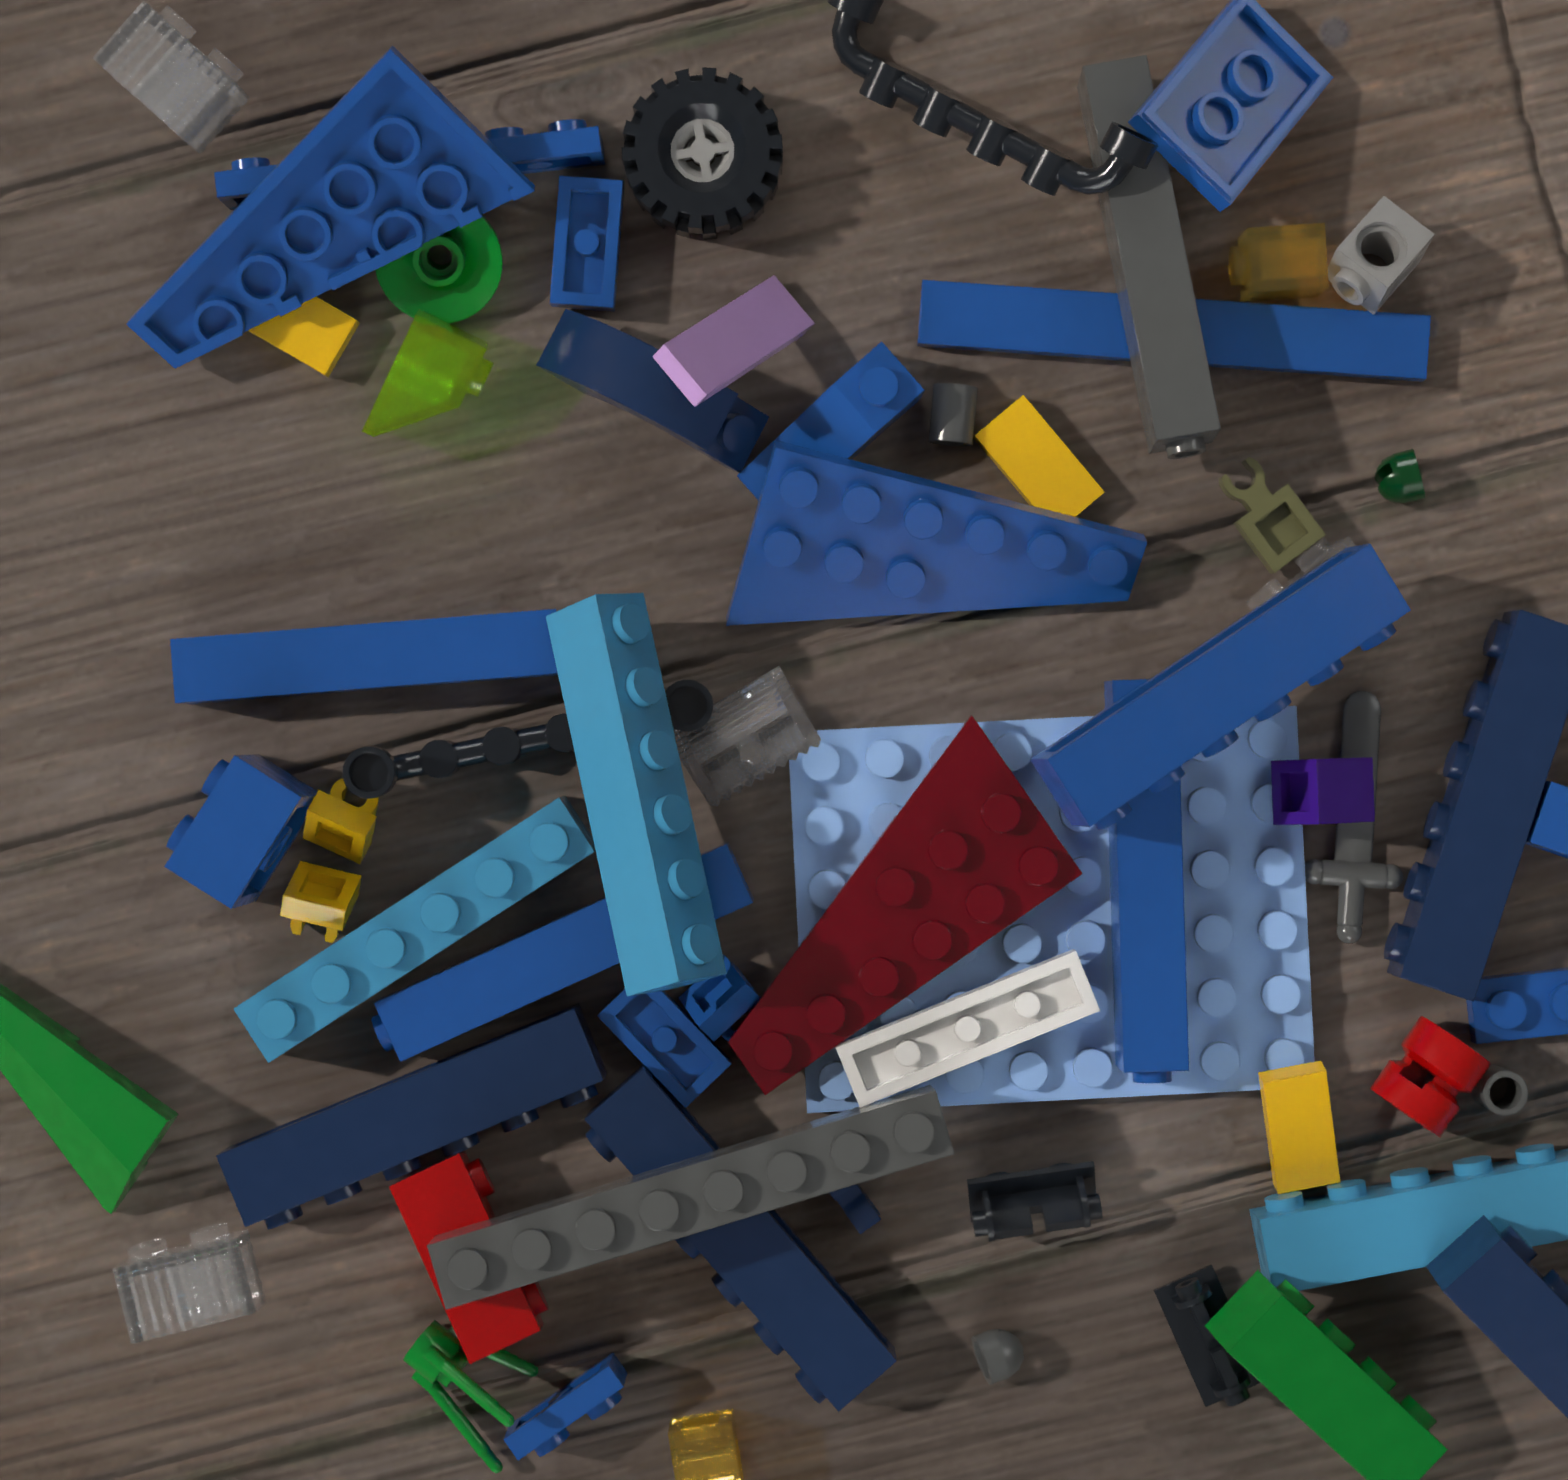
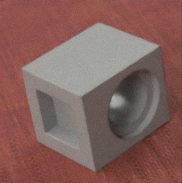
(1391, 236)

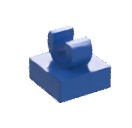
(720, 1001)

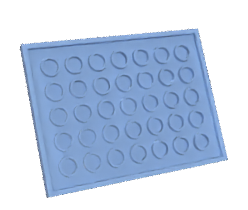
(1240, 908)

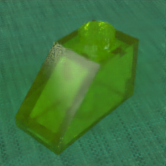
(429, 375)

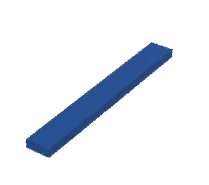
(1232, 332)

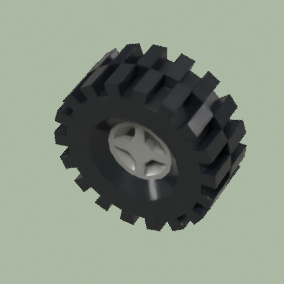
(696, 121)

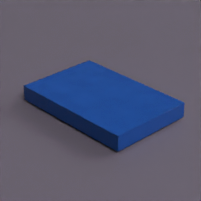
(1231, 100)

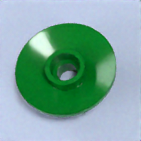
(450, 289)

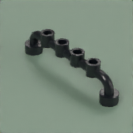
(991, 137)
(374, 771)

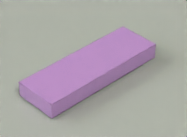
(733, 340)

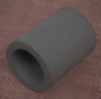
(953, 414)
(1515, 1096)

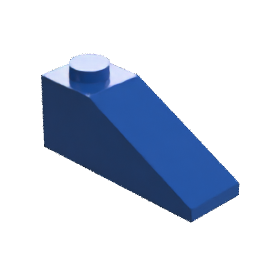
(847, 413)

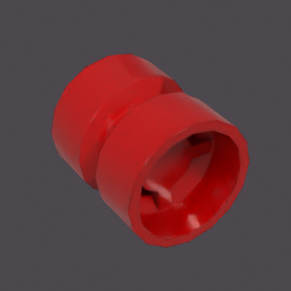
(1444, 1056)

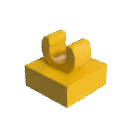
(340, 825)
(320, 898)

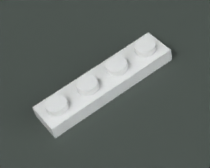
(967, 1028)

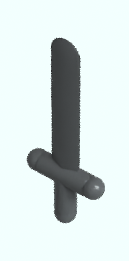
(1353, 858)

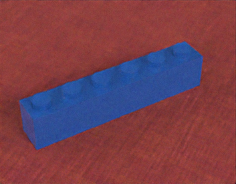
(1220, 687)

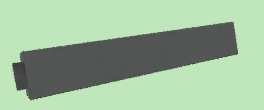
(1151, 272)

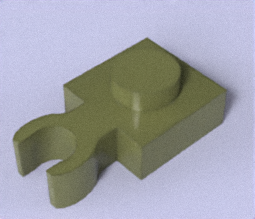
(1276, 523)

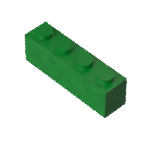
(1322, 1384)

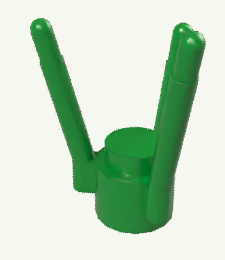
(440, 1358)

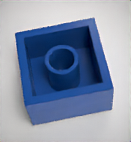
(240, 829)

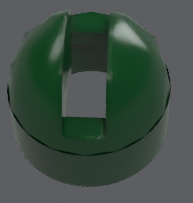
(1400, 478)

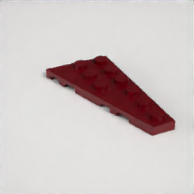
(931, 889)

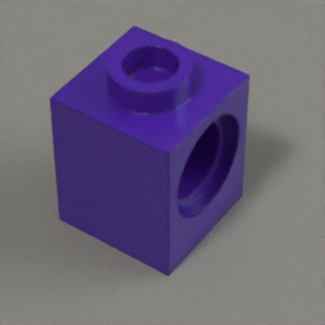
(1322, 791)

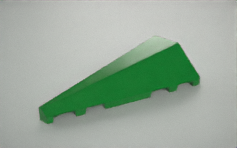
(84, 1105)

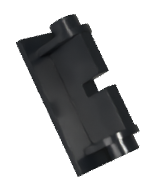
(1062, 1193)
(1188, 1308)

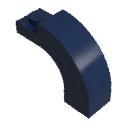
(625, 374)

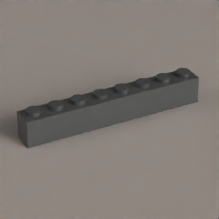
(689, 1196)

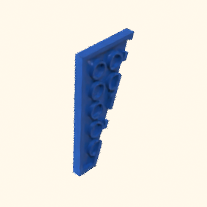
(349, 198)
(887, 543)

